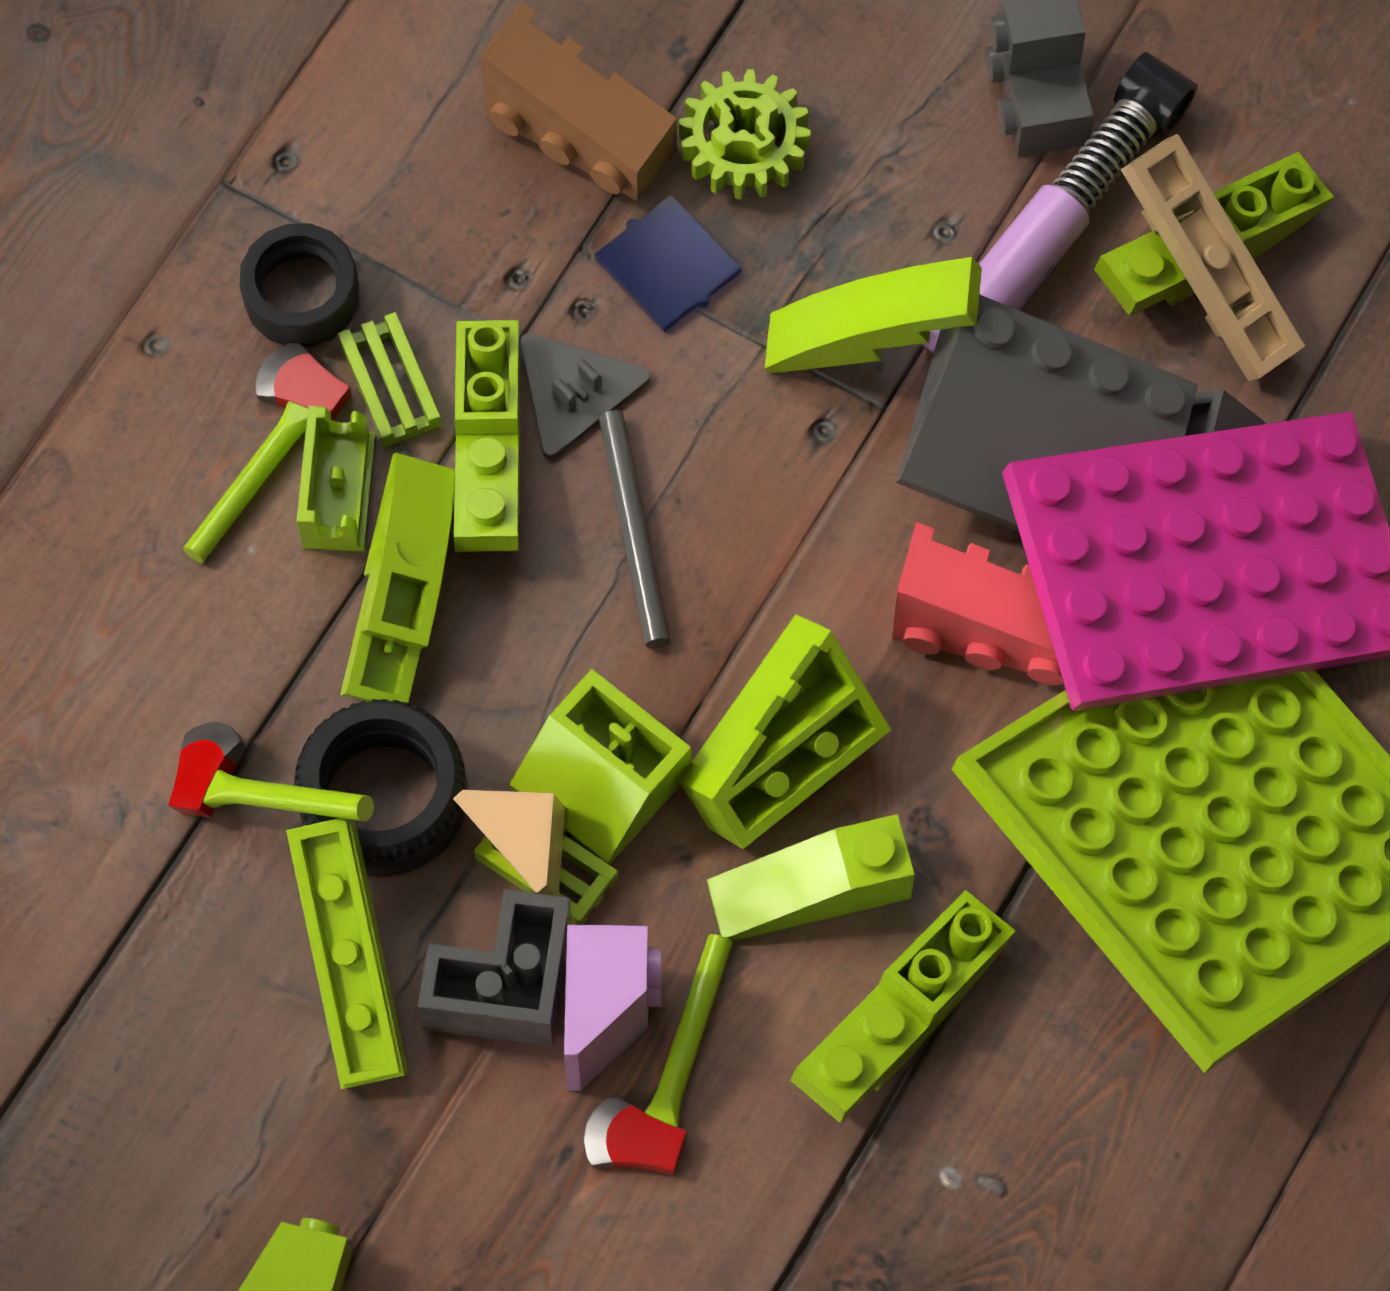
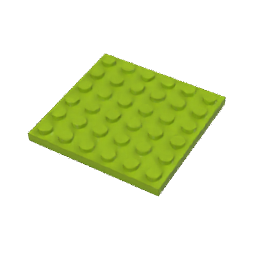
(1205, 843)

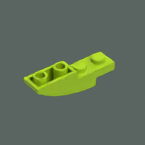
(1261, 209)
(487, 436)
(402, 581)
(903, 1007)

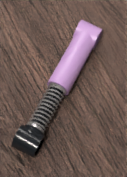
(1147, 102)

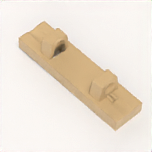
(1212, 258)

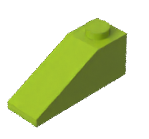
(815, 880)

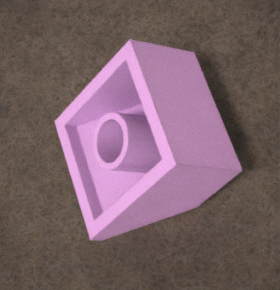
(607, 996)

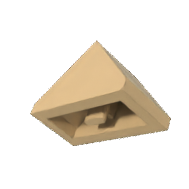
(524, 830)

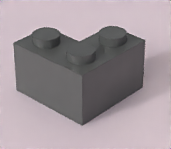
(1040, 74)
(505, 991)

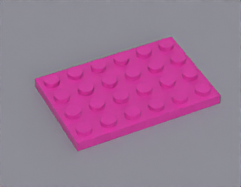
(1206, 558)

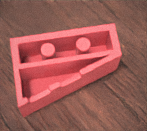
(972, 610)

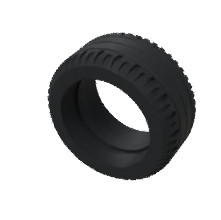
(400, 726)

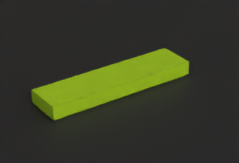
(347, 952)

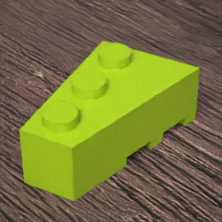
(783, 735)

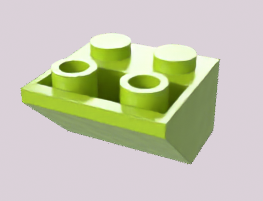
(604, 764)

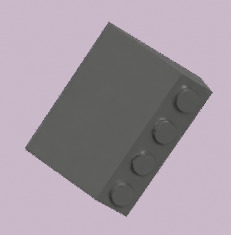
(1023, 394)

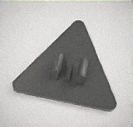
(574, 388)

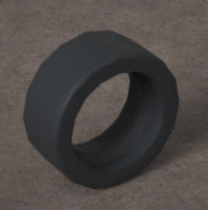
(282, 245)

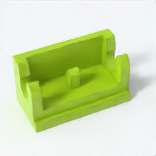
(335, 482)

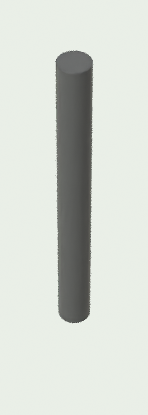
(634, 529)

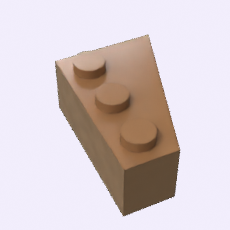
(572, 110)

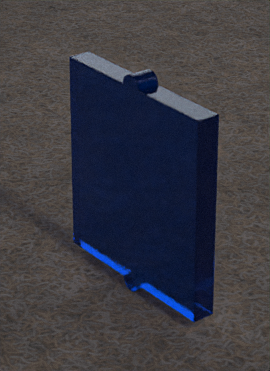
(667, 263)

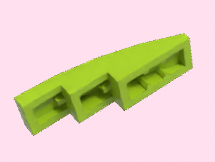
(872, 314)

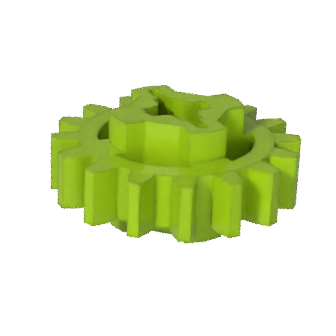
(744, 134)

